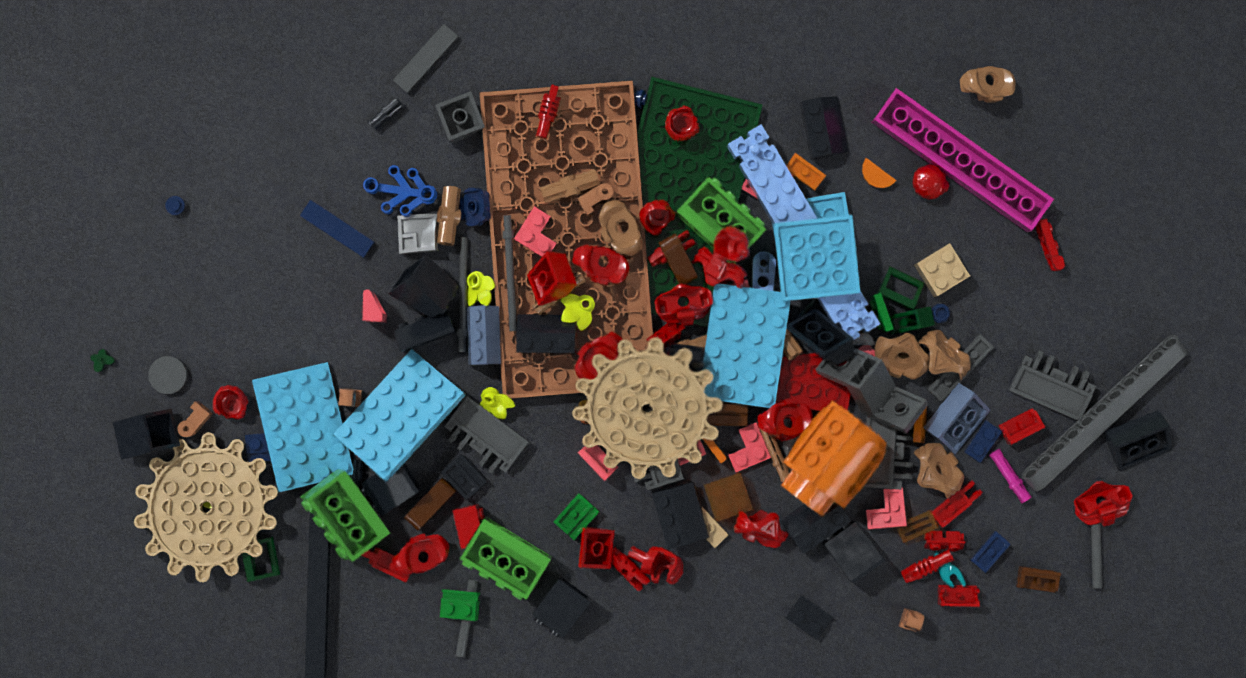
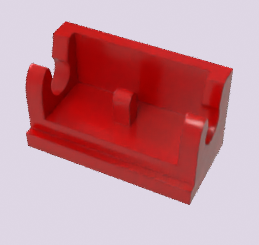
(1021, 426)
(958, 595)

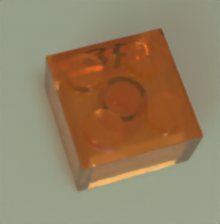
(727, 496)

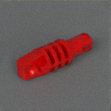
(548, 111)
(922, 568)

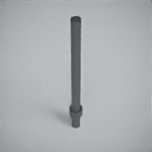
(508, 235)
(462, 332)

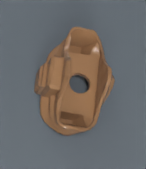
(975, 82)
(627, 242)
(945, 354)
(902, 356)
(939, 469)

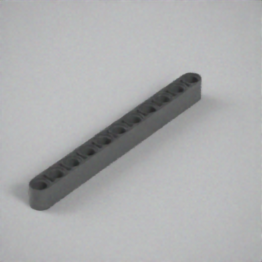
(1104, 413)

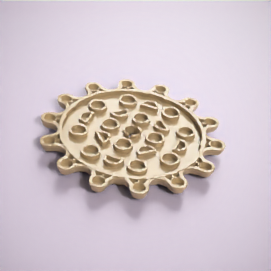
(642, 436)
(177, 503)

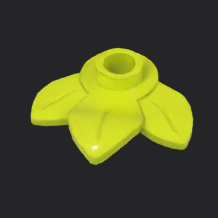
(479, 288)
(576, 312)
(496, 402)

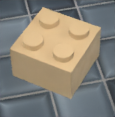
(942, 270)

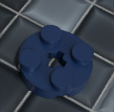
(479, 199)

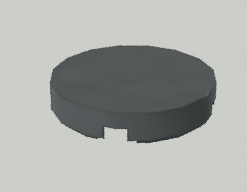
(168, 375)

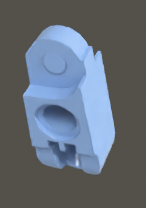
(760, 271)

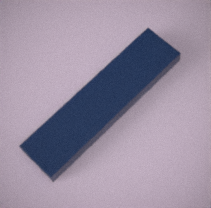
(337, 228)

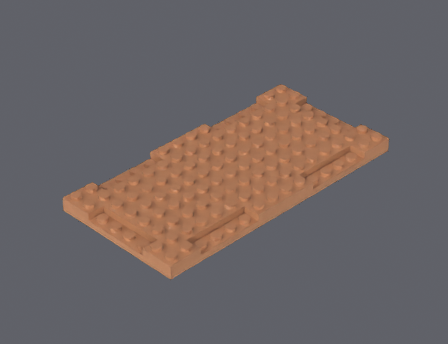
(590, 132)

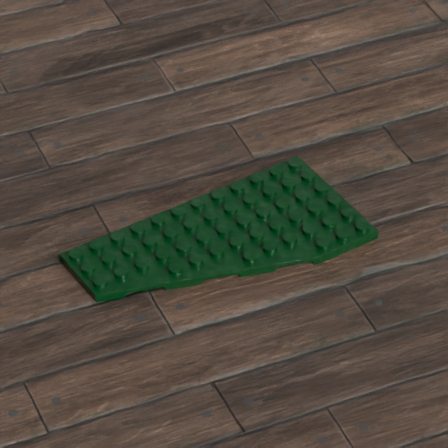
(677, 168)

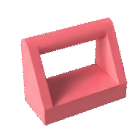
(372, 308)
(594, 457)

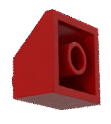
(551, 278)
(467, 522)
(596, 548)

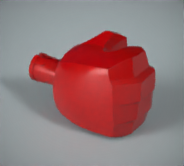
(658, 560)

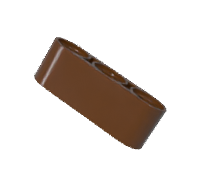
(678, 259)
(430, 504)

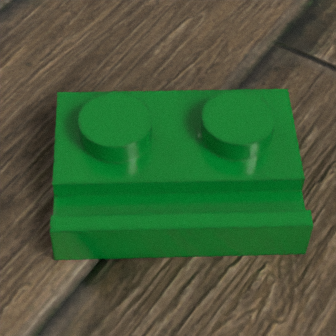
(878, 305)
(576, 516)
(459, 605)

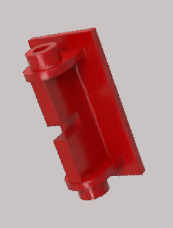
(668, 333)
(954, 540)

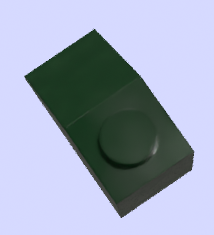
(912, 320)

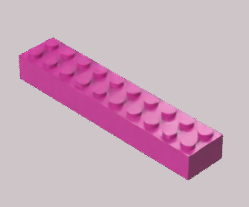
(962, 160)

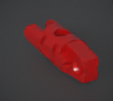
(658, 256)
(629, 569)

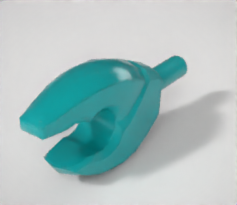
(949, 569)

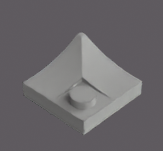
(417, 233)

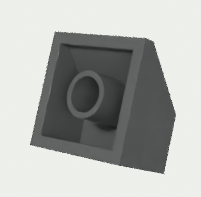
(460, 117)

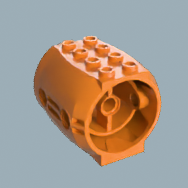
(833, 459)

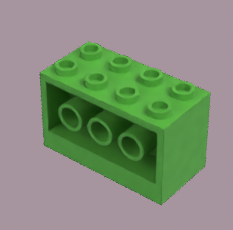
(707, 223)
(356, 511)
(509, 545)

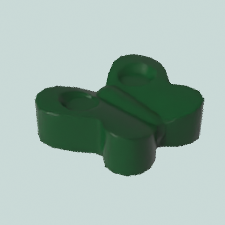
(101, 359)

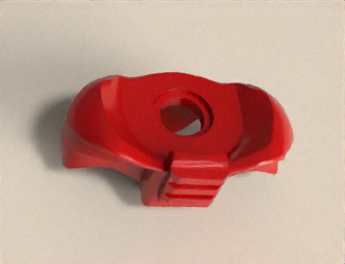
(588, 259)
(719, 270)
(671, 312)
(603, 345)
(773, 419)
(1115, 506)
(761, 527)
(407, 560)

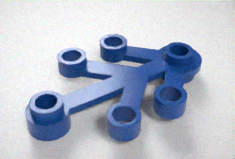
(403, 191)

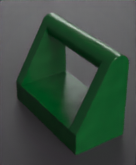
(895, 297)
(250, 565)

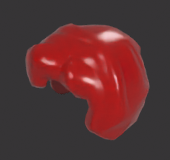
(681, 124)
(930, 182)
(656, 216)
(731, 244)
(230, 402)

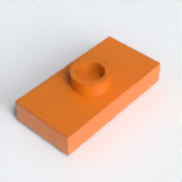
(805, 172)

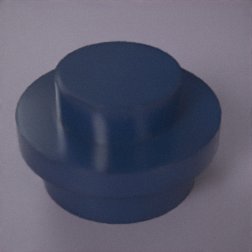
(640, 98)
(175, 205)
(940, 313)

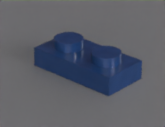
(982, 441)
(990, 551)

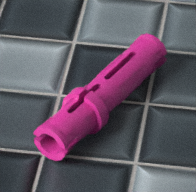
(1010, 476)

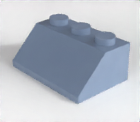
(483, 335)
(957, 418)

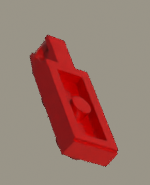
(382, 561)

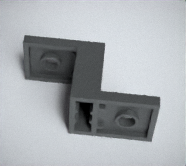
(875, 390)

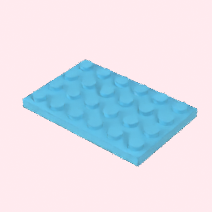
(745, 344)
(399, 415)
(300, 424)

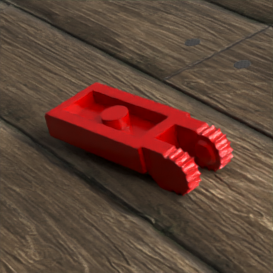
(1049, 245)
(955, 505)

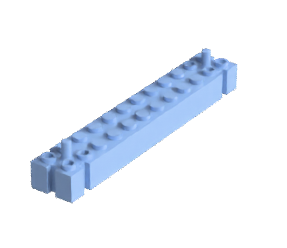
(786, 203)

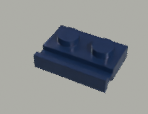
(257, 447)

